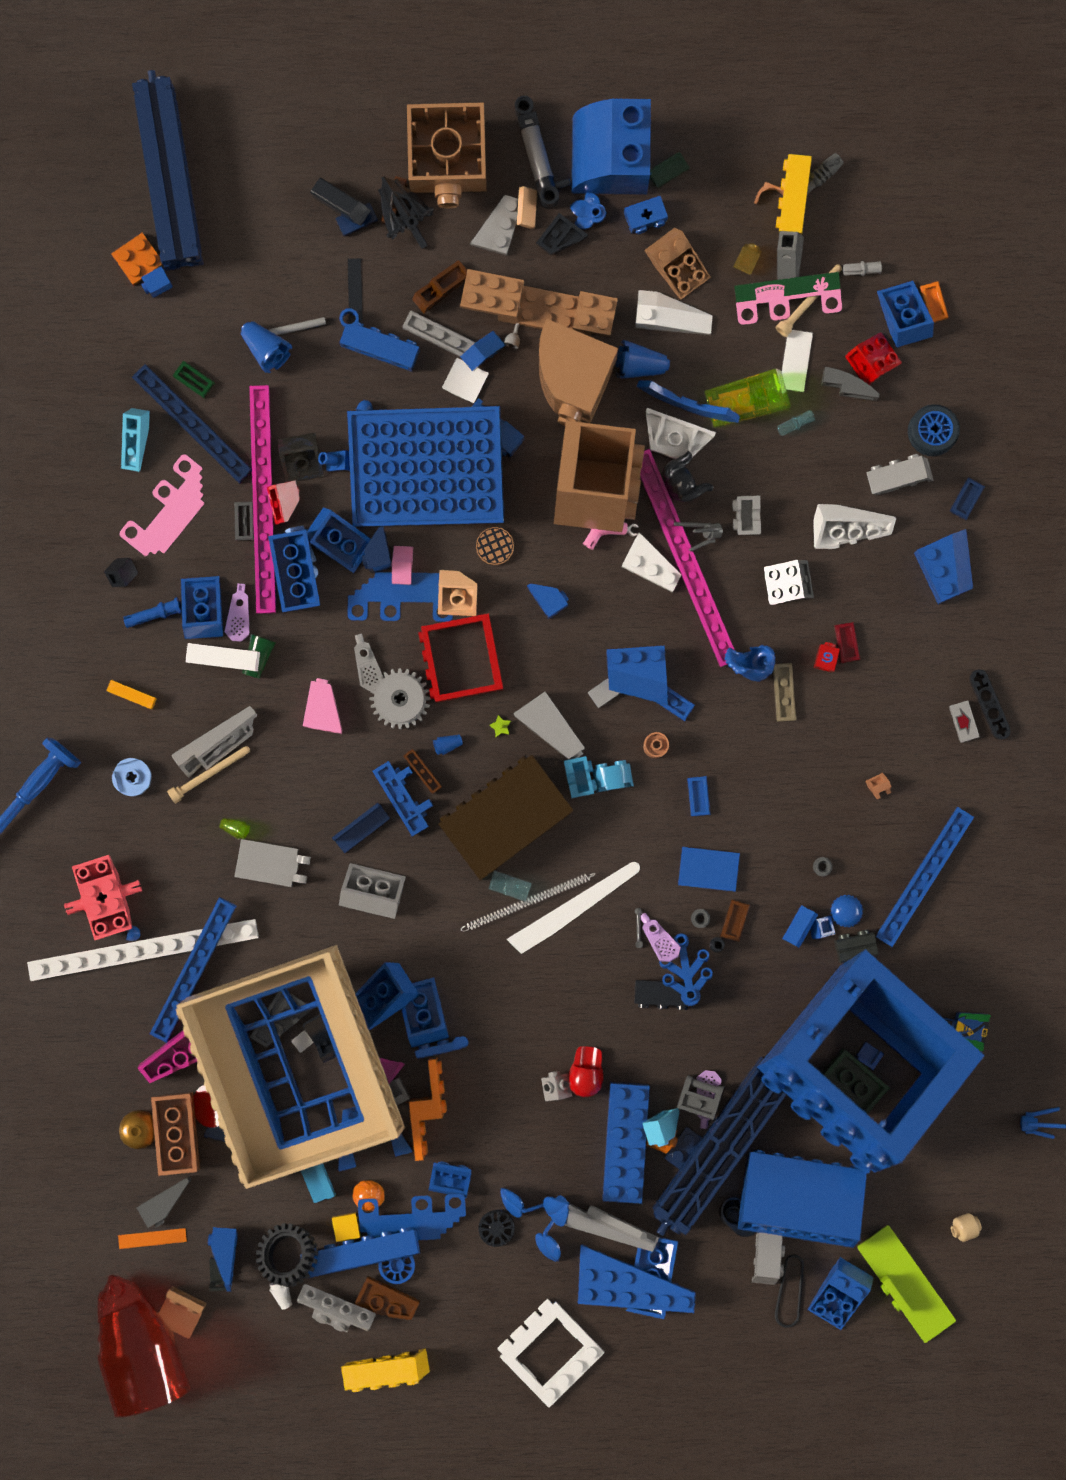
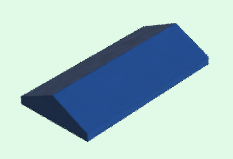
(658, 1263)

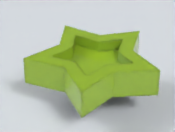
(500, 726)

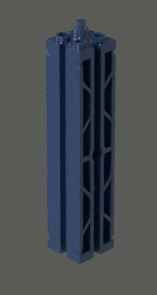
(167, 172)
(717, 1153)

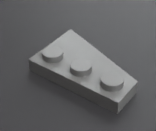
(499, 227)

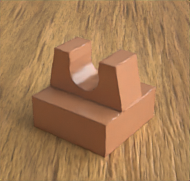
(878, 784)

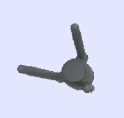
(710, 531)

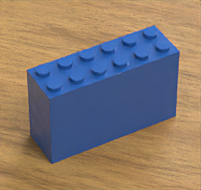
(802, 1199)

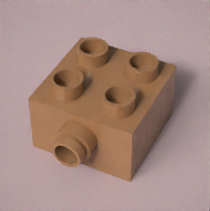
(446, 150)

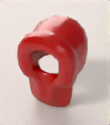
(586, 1072)

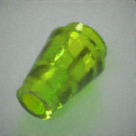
(236, 828)

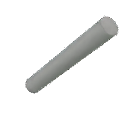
(298, 326)

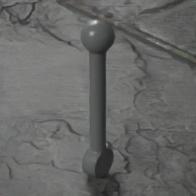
(639, 943)

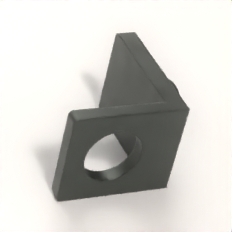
(215, 1277)

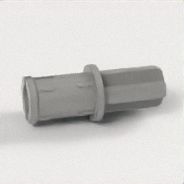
(862, 268)

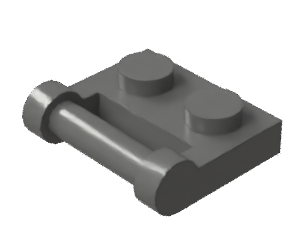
(698, 1103)

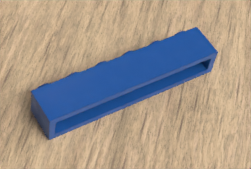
(366, 1252)

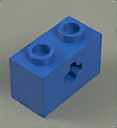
(653, 208)

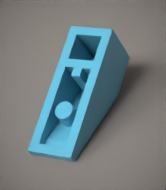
(134, 438)

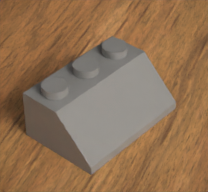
(372, 890)

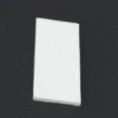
(796, 360)

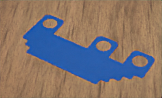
(423, 588)
(426, 1223)

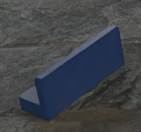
(361, 827)

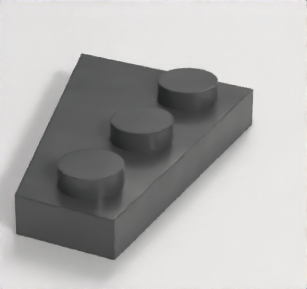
(278, 1005)

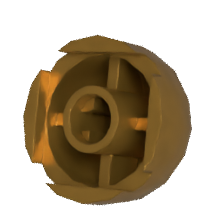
(137, 1129)

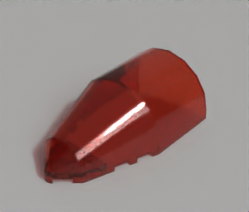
(137, 1351)

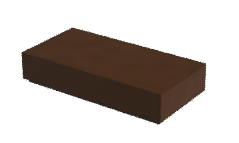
(735, 920)

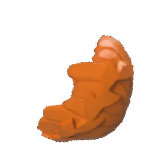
(368, 1190)

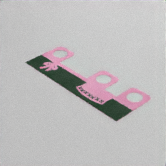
(784, 289)

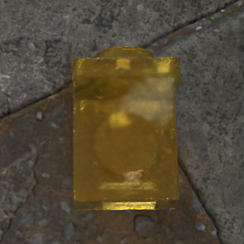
(748, 258)

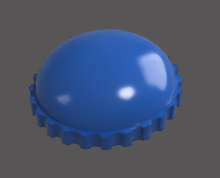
(846, 911)

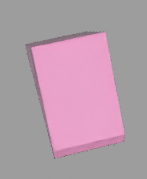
(402, 565)

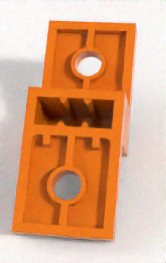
(427, 1108)

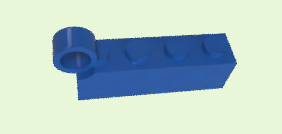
(378, 345)

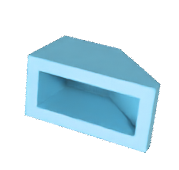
(661, 1127)

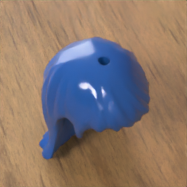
(753, 665)

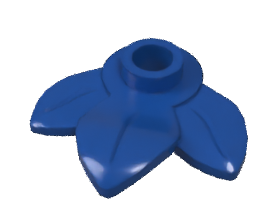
(585, 211)

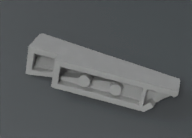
(216, 743)
(609, 1226)

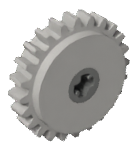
(392, 687)

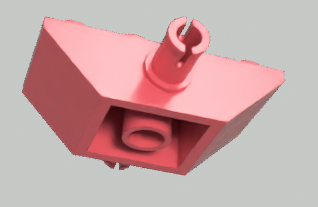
(99, 878)

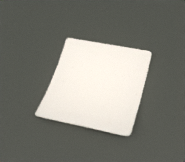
(465, 382)

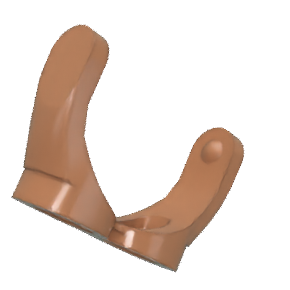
(767, 186)

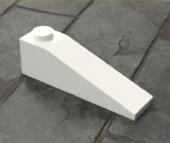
(664, 313)
(843, 524)

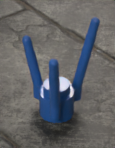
(1030, 1124)

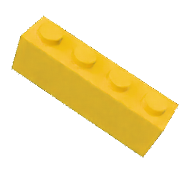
(795, 193)

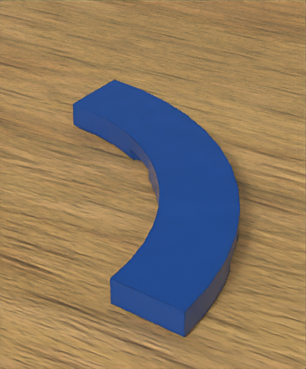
(687, 404)

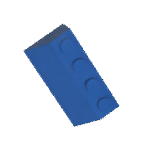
(294, 570)

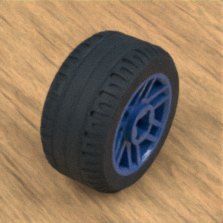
(942, 421)

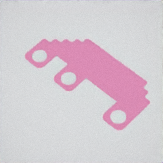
(176, 514)

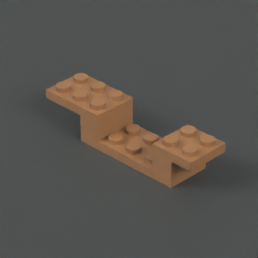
(531, 306)

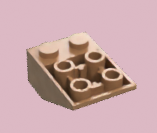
(677, 263)

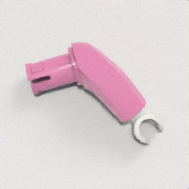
(595, 534)

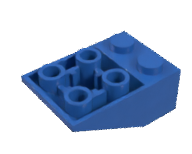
(841, 1293)

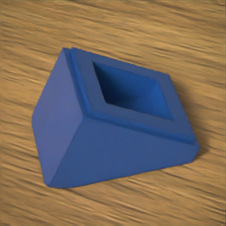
(822, 927)

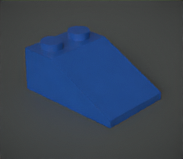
(905, 314)
(337, 539)
(201, 607)
(385, 994)
(424, 1015)

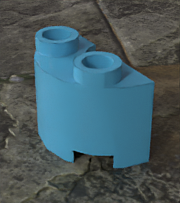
(613, 776)
(579, 777)

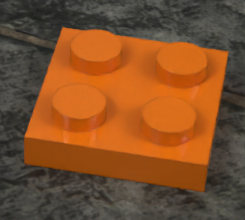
(137, 258)

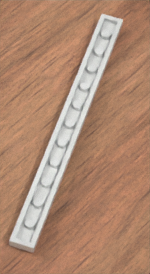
(135, 951)

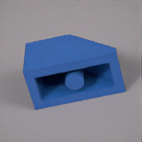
(549, 599)

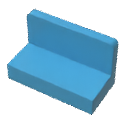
(318, 1183)

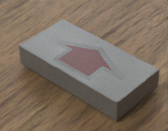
(964, 721)

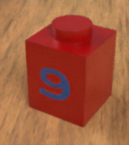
(826, 657)

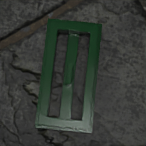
(206, 388)

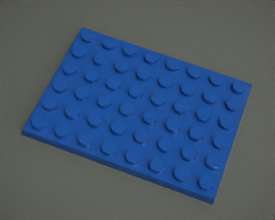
(426, 466)

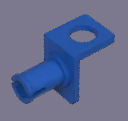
(335, 460)

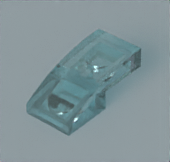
(509, 886)

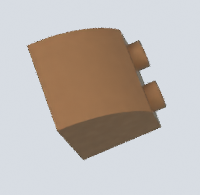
(573, 371)

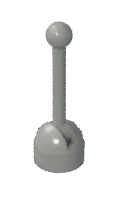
(513, 338)

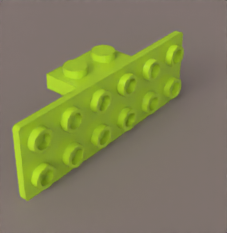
(906, 1284)

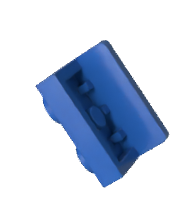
(450, 1179)

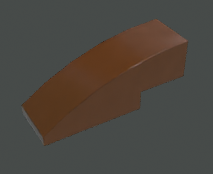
(440, 286)

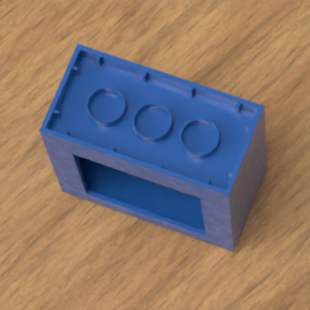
(907, 1027)

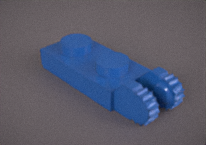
(443, 1047)

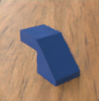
(482, 350)

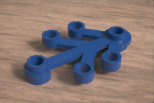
(687, 973)

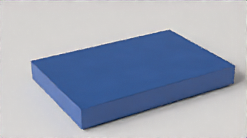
(708, 869)

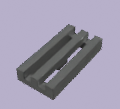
(237, 529)

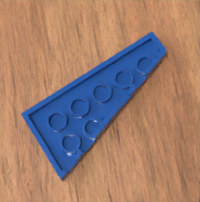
(619, 1284)

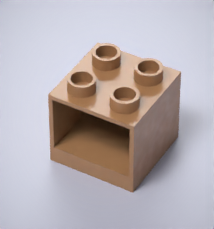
(598, 476)

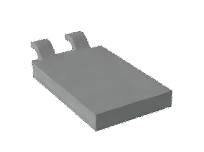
(269, 863)

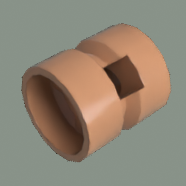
(656, 745)

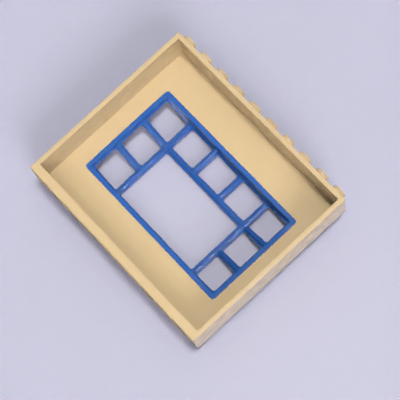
(240, 1088)

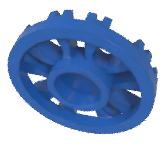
(397, 1266)

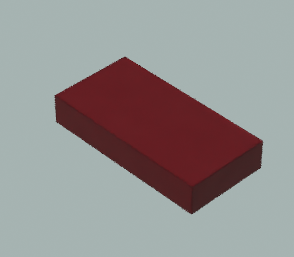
(847, 642)

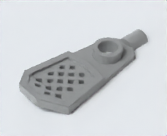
(366, 662)

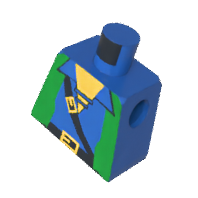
(972, 1027)

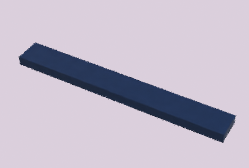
(192, 423)

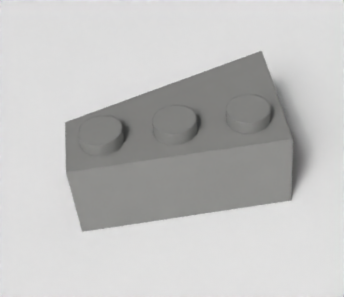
(899, 474)
(768, 1259)

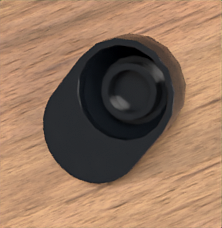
(729, 1215)

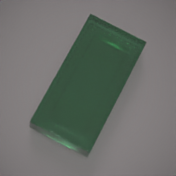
(668, 170)

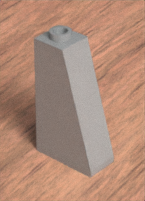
(548, 723)

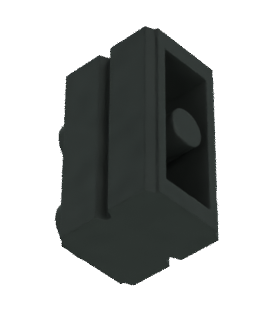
(848, 946)

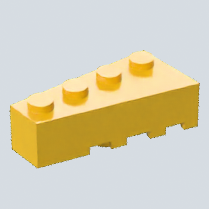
(385, 1371)

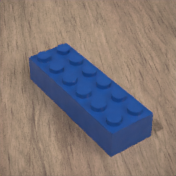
(625, 1142)

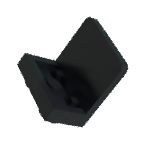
(318, 1033)

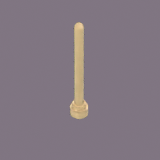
(785, 327)
(177, 793)

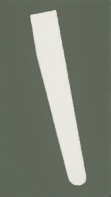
(570, 910)

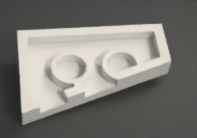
(650, 564)

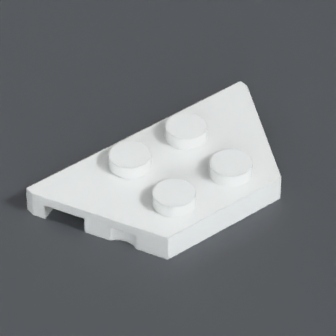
(673, 436)

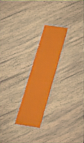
(152, 1238)

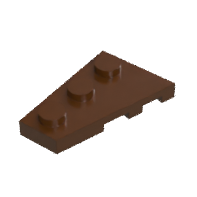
(386, 1300)

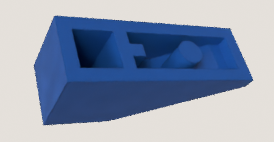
(223, 1246)

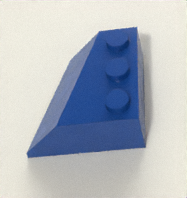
(947, 566)
(638, 672)

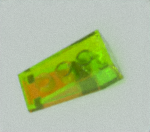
(751, 396)

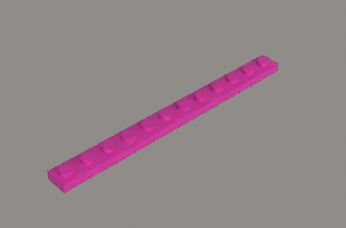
(261, 503)
(684, 558)

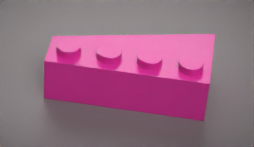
(168, 1058)

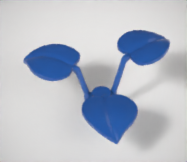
(556, 1208)

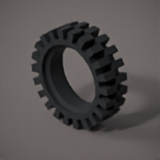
(305, 1264)

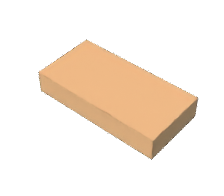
(527, 207)

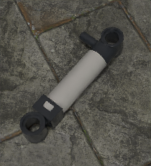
(537, 154)

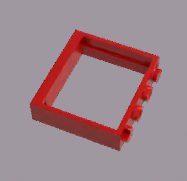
(431, 674)

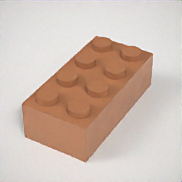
(175, 1133)

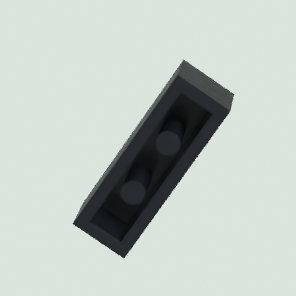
(656, 993)

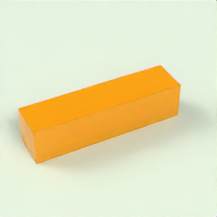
(131, 694)

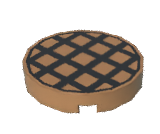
(494, 546)

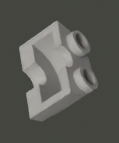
(747, 515)

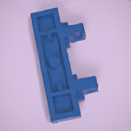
(393, 784)

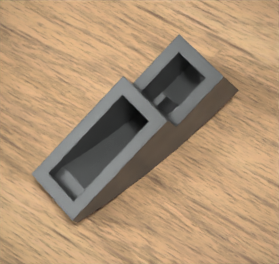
(849, 385)

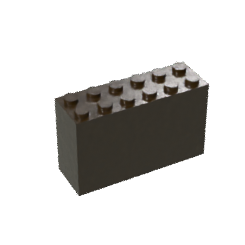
(505, 816)

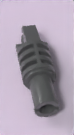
(824, 171)

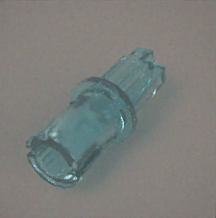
(795, 423)

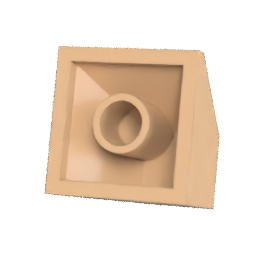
(456, 594)

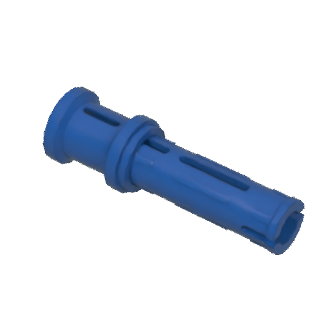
(162, 610)

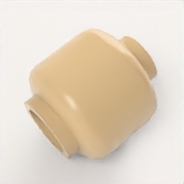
(966, 1227)

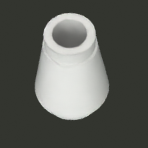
(281, 1295)

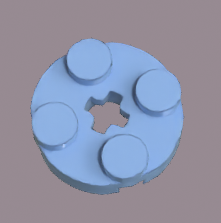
(126, 786)

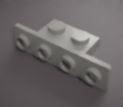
(334, 1310)

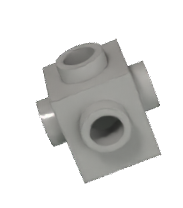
(556, 1086)

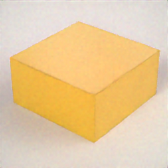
(346, 1227)

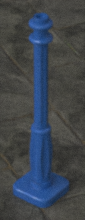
(39, 779)

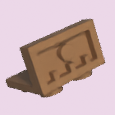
(182, 1311)

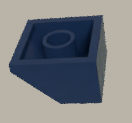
(377, 553)

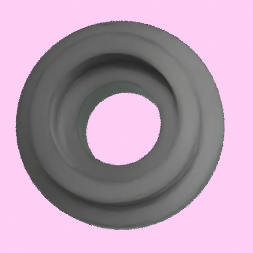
(827, 862)
(700, 912)

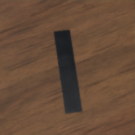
(355, 288)

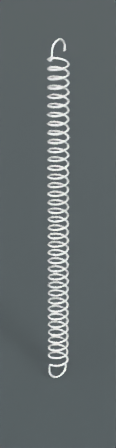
(528, 904)

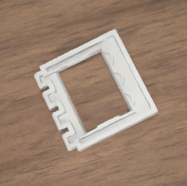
(570, 1371)

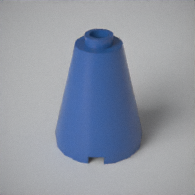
(265, 346)
(639, 361)

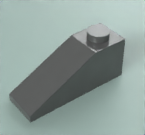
(159, 1206)

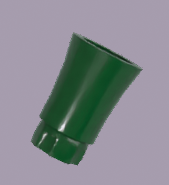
(263, 646)

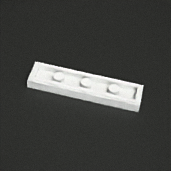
(222, 657)

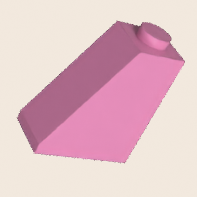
(321, 708)

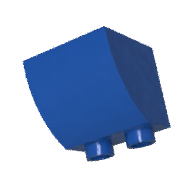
(611, 147)

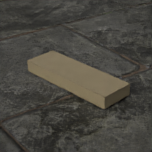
(784, 692)

